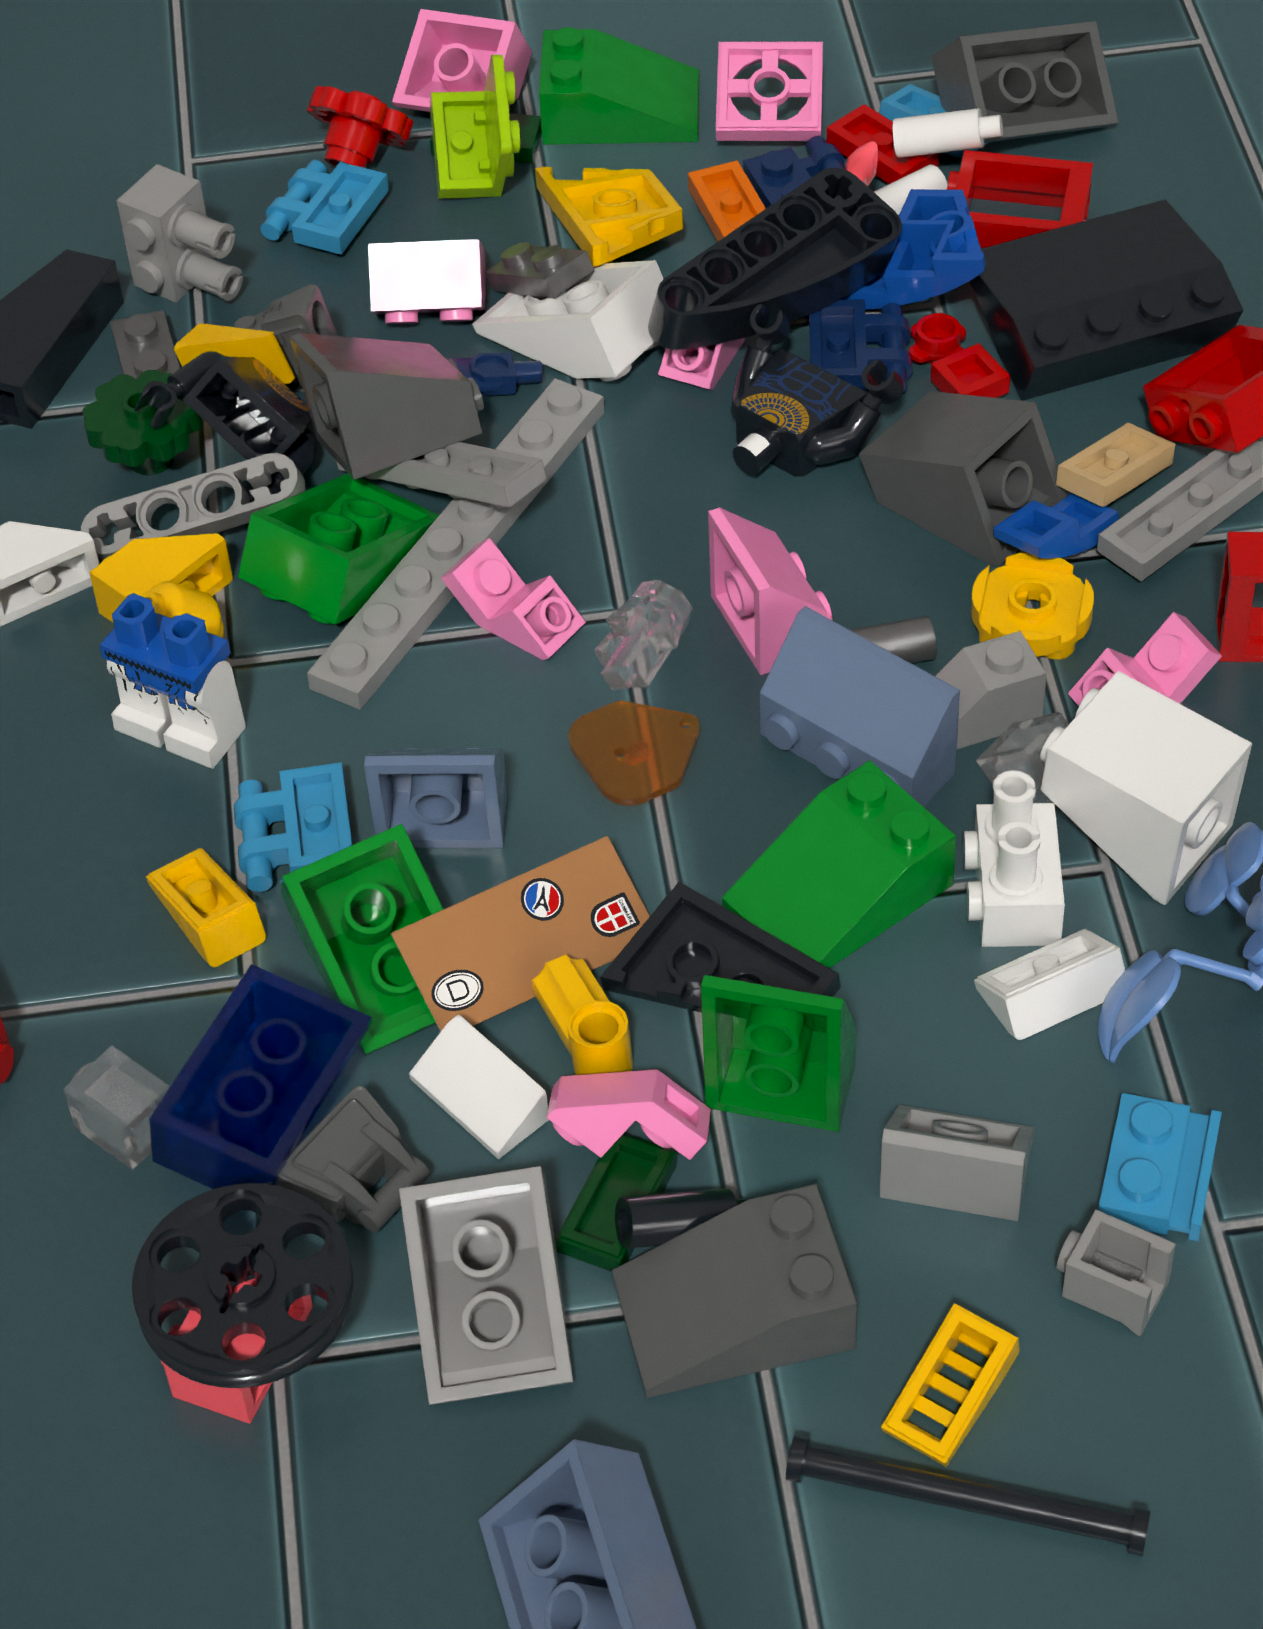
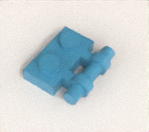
(325, 207)
(314, 816)

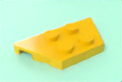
(611, 209)

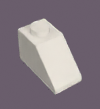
(41, 567)

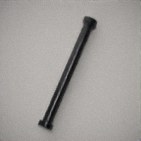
(967, 1495)

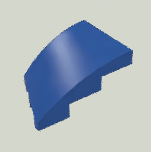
(932, 253)

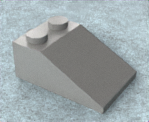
(486, 1285)

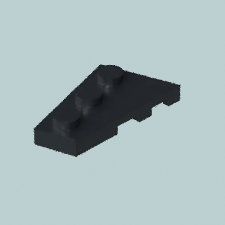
(699, 938)

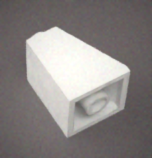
(1146, 781)

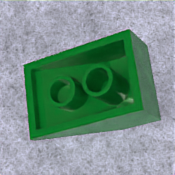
(613, 91)
(331, 546)
(847, 868)
(346, 920)
(776, 1052)

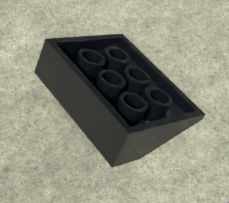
(1103, 298)

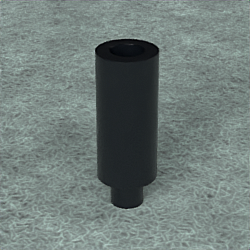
(661, 1217)

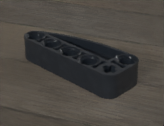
(789, 257)

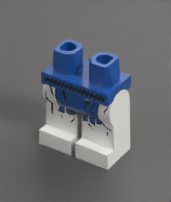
(172, 682)

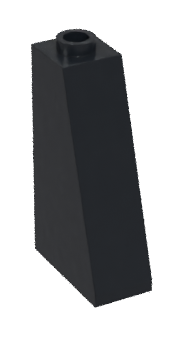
(50, 329)

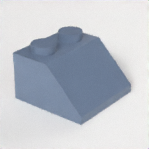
(439, 795)

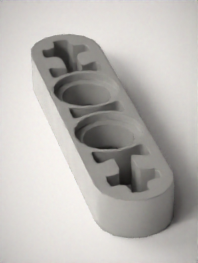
(191, 499)

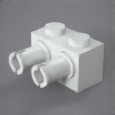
(1016, 867)

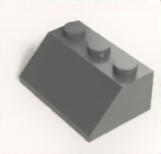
(1031, 77)

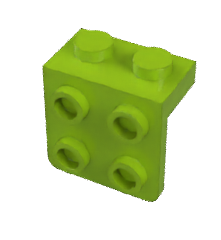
(475, 136)

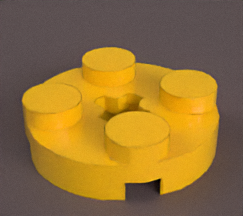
(1062, 598)

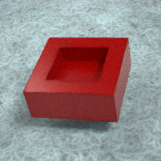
(970, 373)

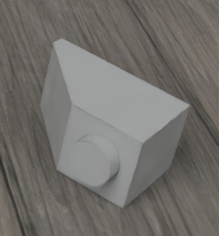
(997, 686)

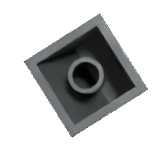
(383, 399)
(964, 468)

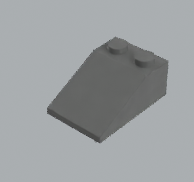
(738, 1295)

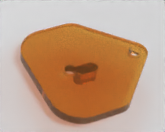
(649, 738)

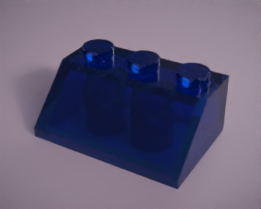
(254, 1082)

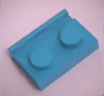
(1159, 1165)

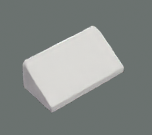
(1051, 983)
(480, 1087)

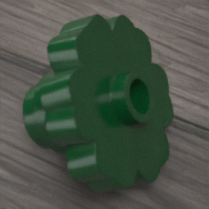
(126, 433)

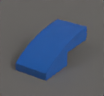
(1056, 530)

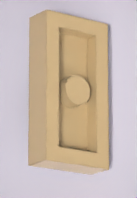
(1115, 464)

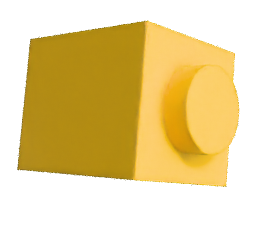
(142, 563)

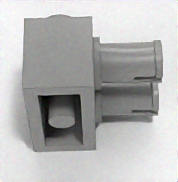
(173, 240)

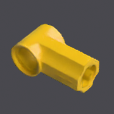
(584, 1017)

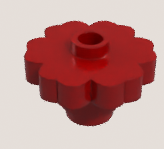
(356, 125)

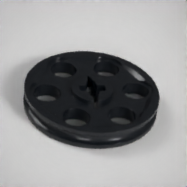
(252, 1310)

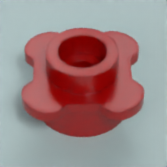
(936, 337)

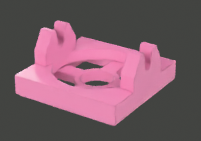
(738, 56)

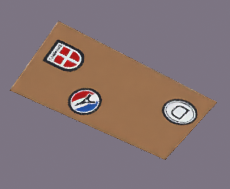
(492, 945)

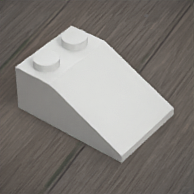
(587, 329)

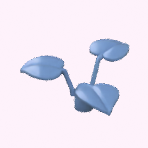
(1153, 978)

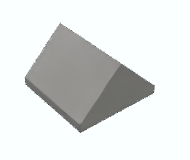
(955, 1162)

